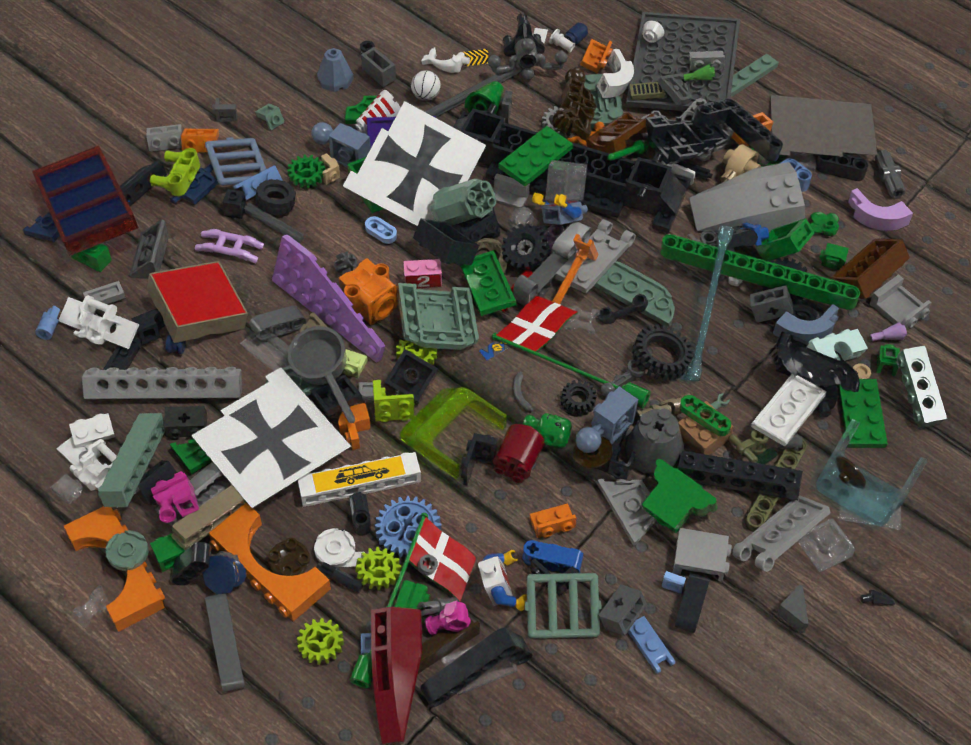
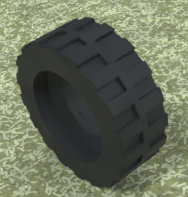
(275, 187)

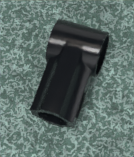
(360, 513)

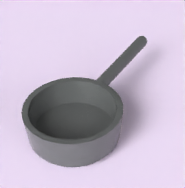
(318, 359)

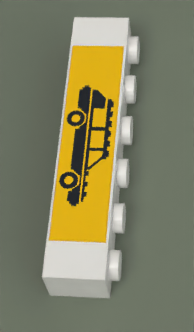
(362, 477)

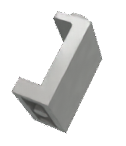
(899, 304)
(702, 553)

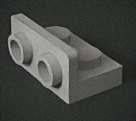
(701, 59)
(164, 137)

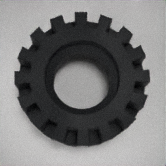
(578, 407)

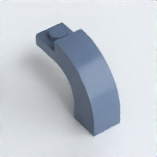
(807, 329)

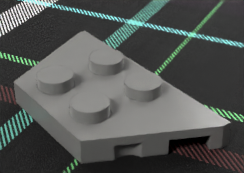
(626, 502)

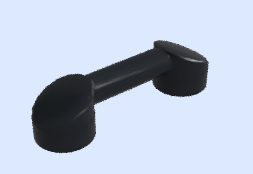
(639, 303)

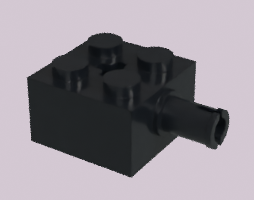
(409, 364)

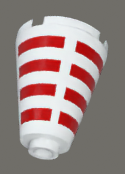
(381, 107)

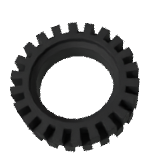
(657, 367)

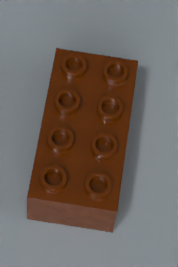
(873, 265)

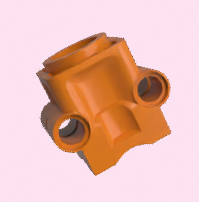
(370, 290)

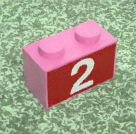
(423, 273)

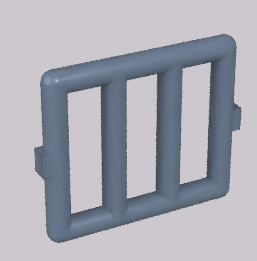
(229, 142)

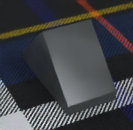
(794, 610)

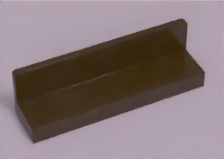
(445, 643)

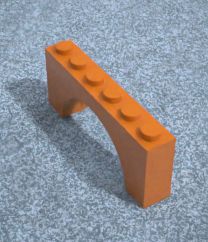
(289, 593)
(139, 594)

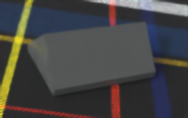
(150, 251)

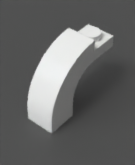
(616, 83)

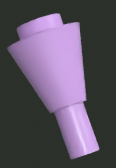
(894, 332)

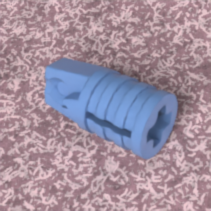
(47, 323)

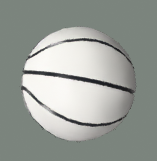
(425, 85)

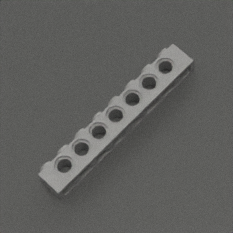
(154, 389)

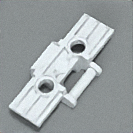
(95, 328)
(88, 468)

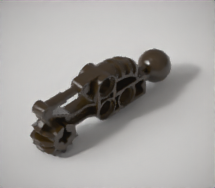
(575, 106)

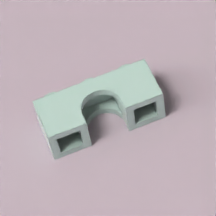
(846, 343)

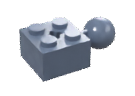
(345, 142)
(609, 420)

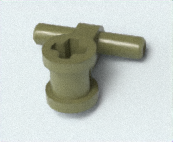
(752, 446)

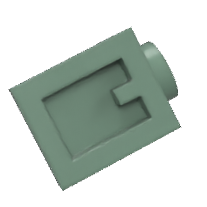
(271, 115)

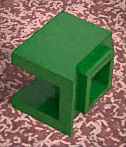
(833, 256)
(887, 356)

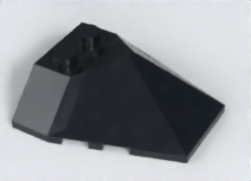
(681, 139)

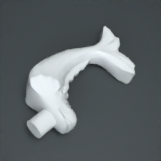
(452, 65)

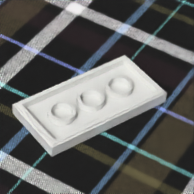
(788, 409)

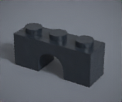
(149, 325)

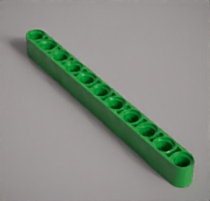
(761, 272)

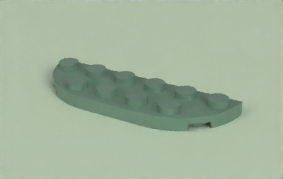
(625, 283)

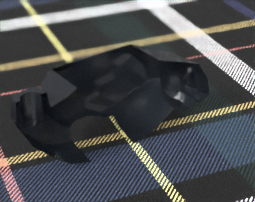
(816, 366)

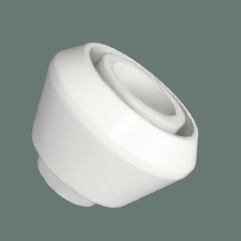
(652, 31)

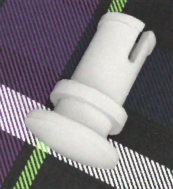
(559, 39)

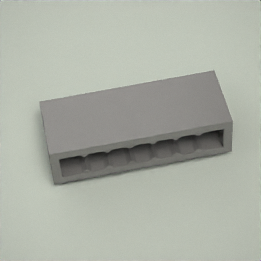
(206, 485)

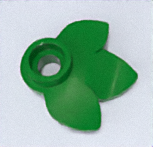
(825, 223)

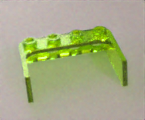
(437, 415)

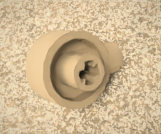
(739, 162)

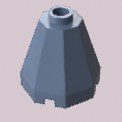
(334, 71)

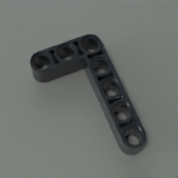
(742, 123)
(474, 663)

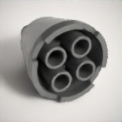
(654, 438)

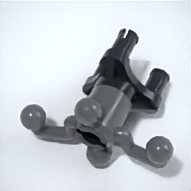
(525, 51)

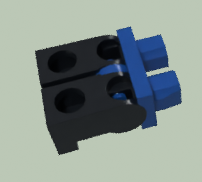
(747, 235)

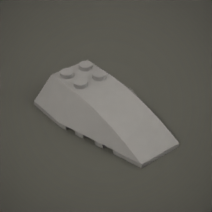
(760, 196)

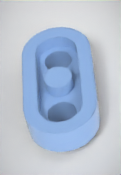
(383, 231)

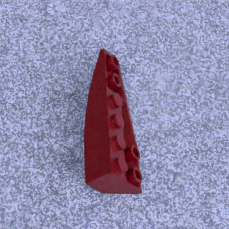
(395, 667)

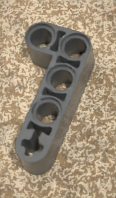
(540, 281)

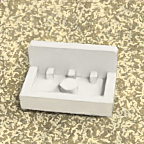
(90, 430)

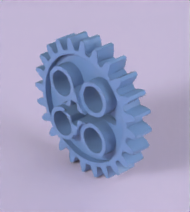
(392, 519)

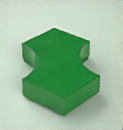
(355, 111)

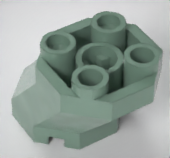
(463, 201)

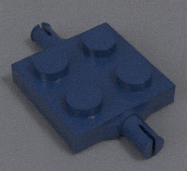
(201, 185)

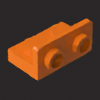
(197, 138)
(553, 521)

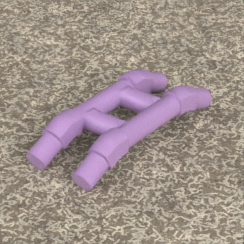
(235, 251)

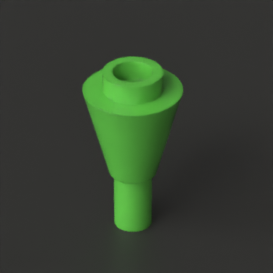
(703, 73)

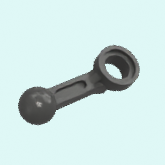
(627, 377)

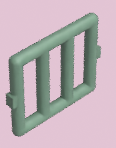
(574, 631)

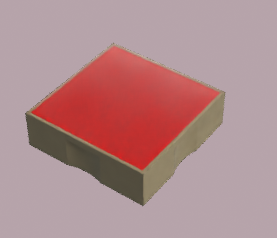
(196, 301)

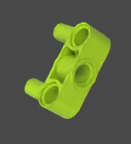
(182, 173)

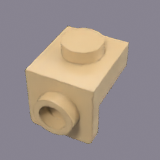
(331, 170)

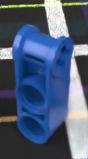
(552, 556)

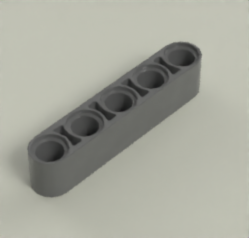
(224, 642)

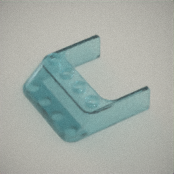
(877, 500)

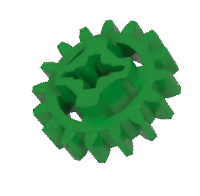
(306, 171)

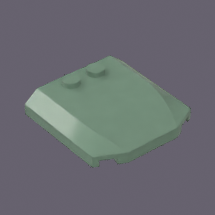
(437, 317)

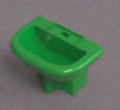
(676, 498)

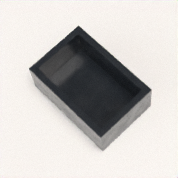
(445, 242)

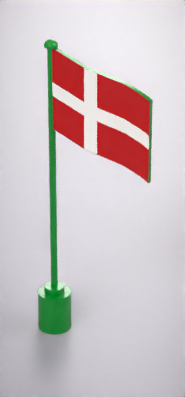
(538, 325)
(452, 574)

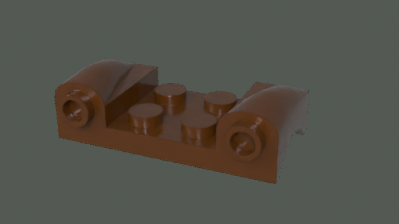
(613, 136)

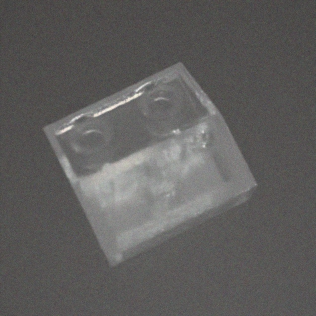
(566, 179)

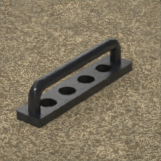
(140, 177)

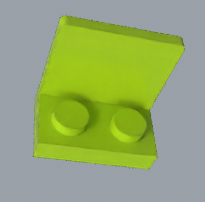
(392, 407)

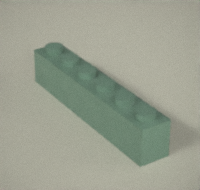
(132, 460)

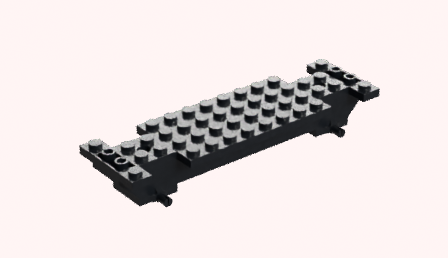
(608, 184)

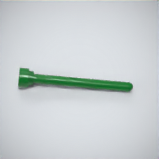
(638, 147)

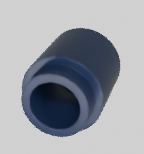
(577, 33)

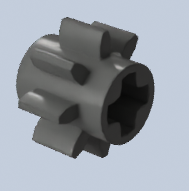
(345, 262)

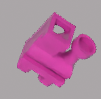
(177, 492)

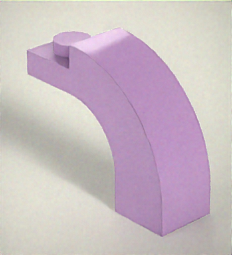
(879, 217)

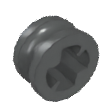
(431, 560)

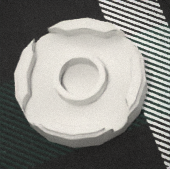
(334, 547)

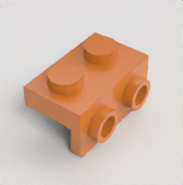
(595, 56)

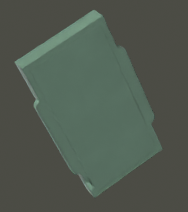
(607, 108)

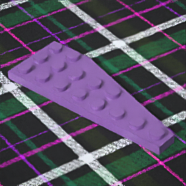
(308, 284)

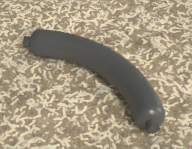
(518, 394)

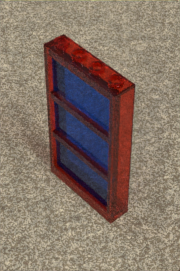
(85, 200)

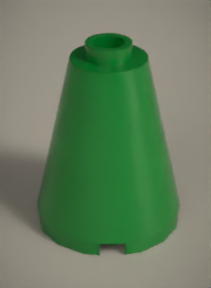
(484, 96)

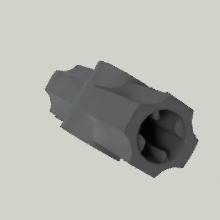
(890, 174)

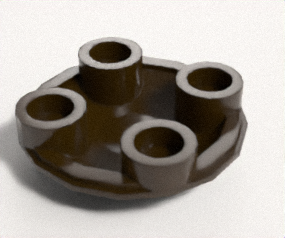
(289, 558)

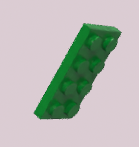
(535, 156)
(488, 284)
(867, 409)

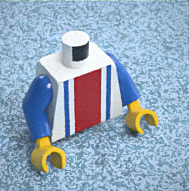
(496, 580)

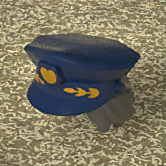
(224, 573)

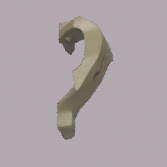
(492, 244)

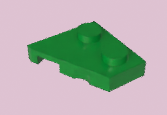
(191, 455)

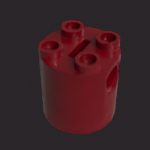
(518, 452)

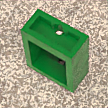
(785, 240)

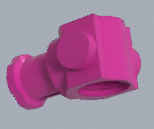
(452, 618)

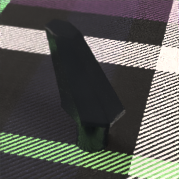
(877, 598)

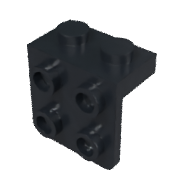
(481, 449)

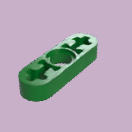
(700, 407)

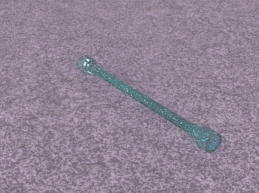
(695, 369)

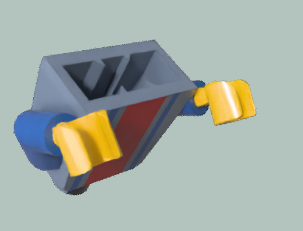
(560, 211)

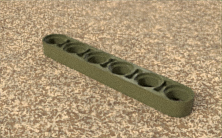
(756, 511)

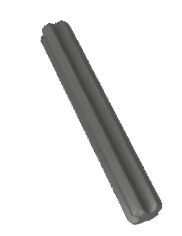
(273, 222)

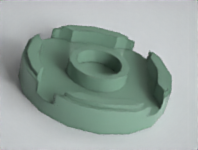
(127, 550)

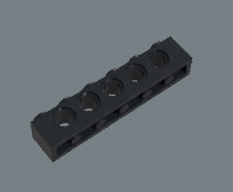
(741, 475)

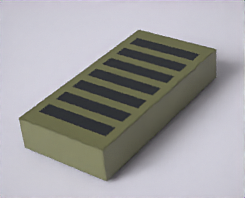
(646, 91)

